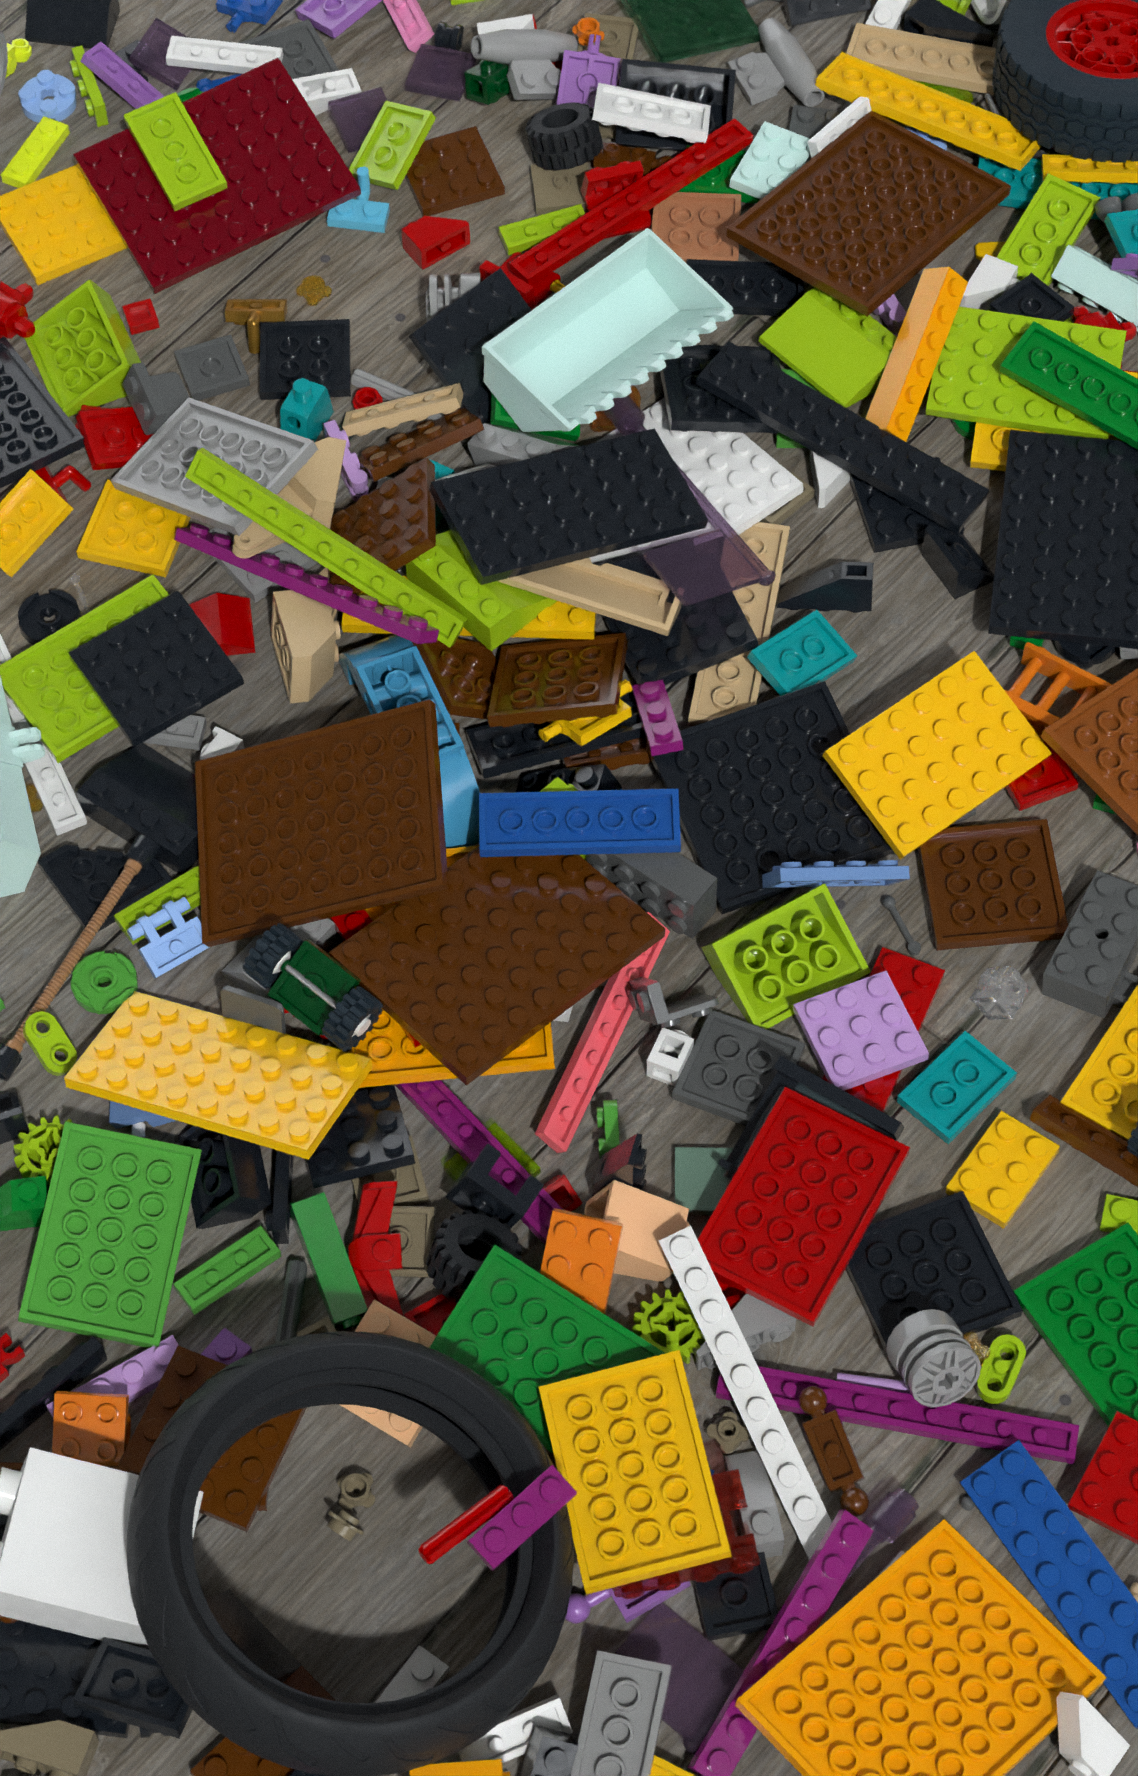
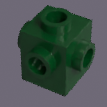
(487, 82)

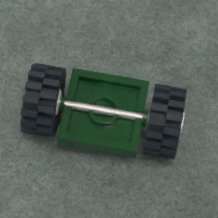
(313, 987)

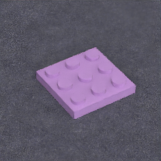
(860, 1031)

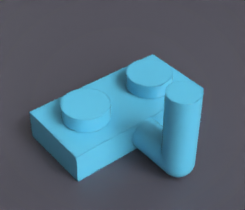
(360, 212)

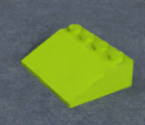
(831, 346)
(83, 349)
(492, 609)
(786, 957)

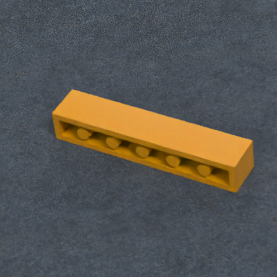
(916, 351)

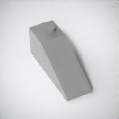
(762, 1514)

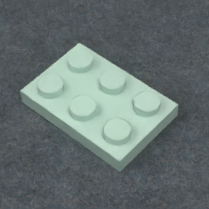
(770, 160)

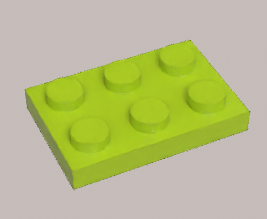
(392, 143)

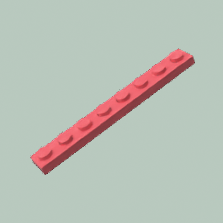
(593, 1052)

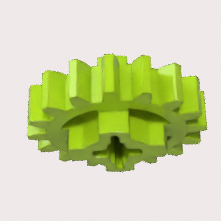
(37, 1146)
(656, 1330)

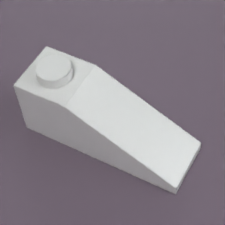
(327, 87)

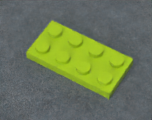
(175, 151)
(1047, 228)

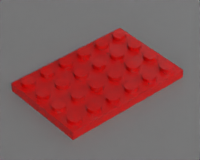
(800, 1205)

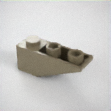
(49, 1748)

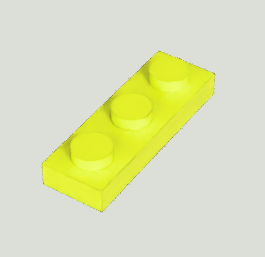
(35, 153)

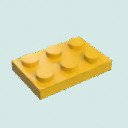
(28, 519)
(1003, 1169)

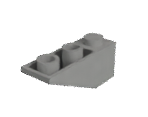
(758, 1325)

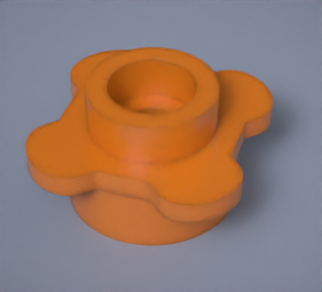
(586, 27)

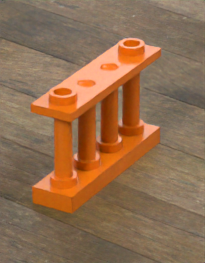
(1063, 673)

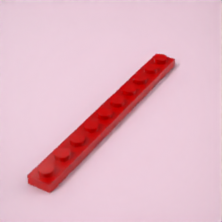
(631, 202)

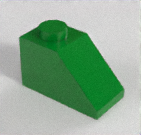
(23, 1203)

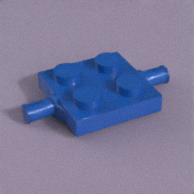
(247, 11)

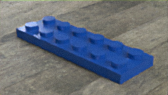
(579, 822)

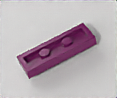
(657, 718)
(522, 1517)

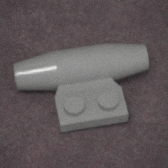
(529, 58)
(783, 64)

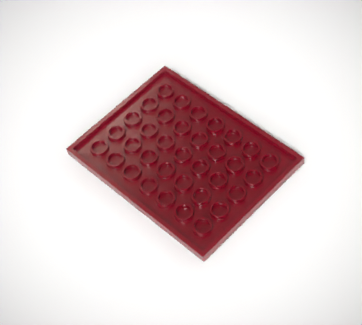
(274, 166)

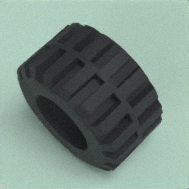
(564, 136)
(464, 1236)

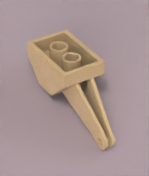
(310, 490)
(304, 642)

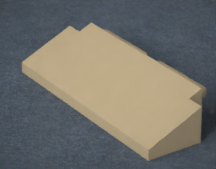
(605, 591)

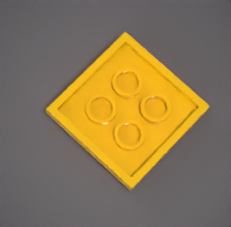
(131, 533)

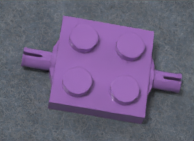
(584, 71)

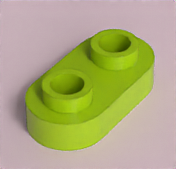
(46, 1044)
(1001, 1371)

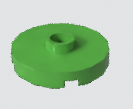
(101, 969)

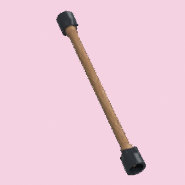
(138, 858)

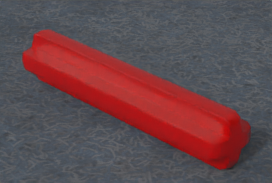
(465, 1524)

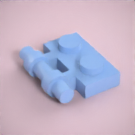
(173, 947)

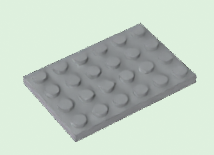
(248, 445)

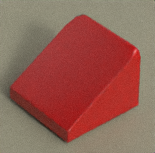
(563, 1193)

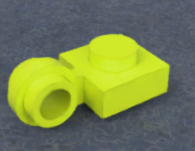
(17, 52)

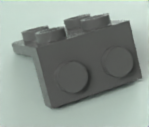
(153, 396)
(649, 1001)
(252, 1009)

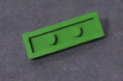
(227, 1270)

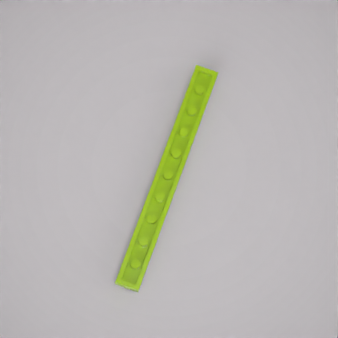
(322, 544)

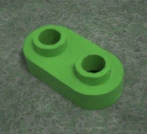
(608, 1119)

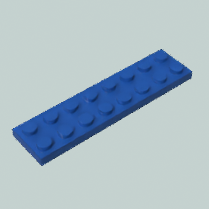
(1062, 1566)

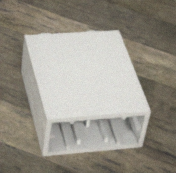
(69, 1547)

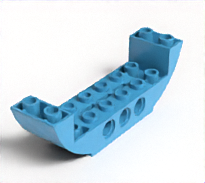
(393, 676)

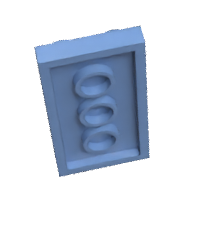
(846, 875)

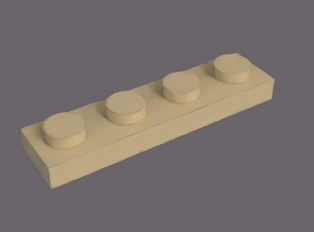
(393, 412)

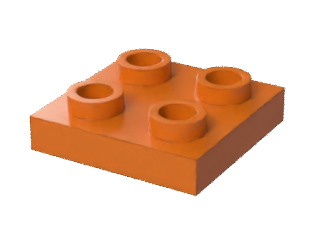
(91, 1426)

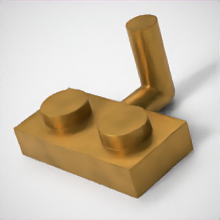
(252, 312)

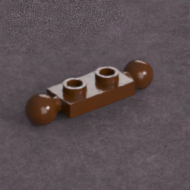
(613, 154)
(833, 1451)

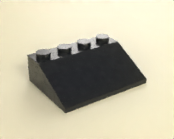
(678, 81)
(146, 797)

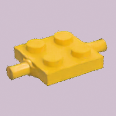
(588, 728)

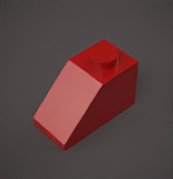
(434, 239)

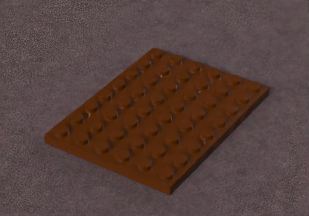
(868, 212)
(321, 824)
(496, 953)

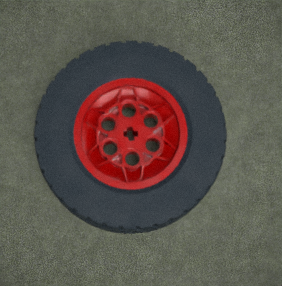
(1071, 75)

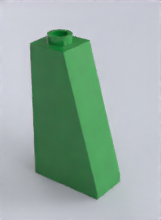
(328, 1261)

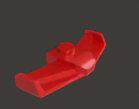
(372, 1249)

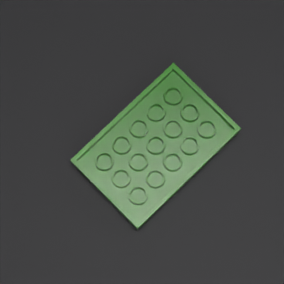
(110, 1235)

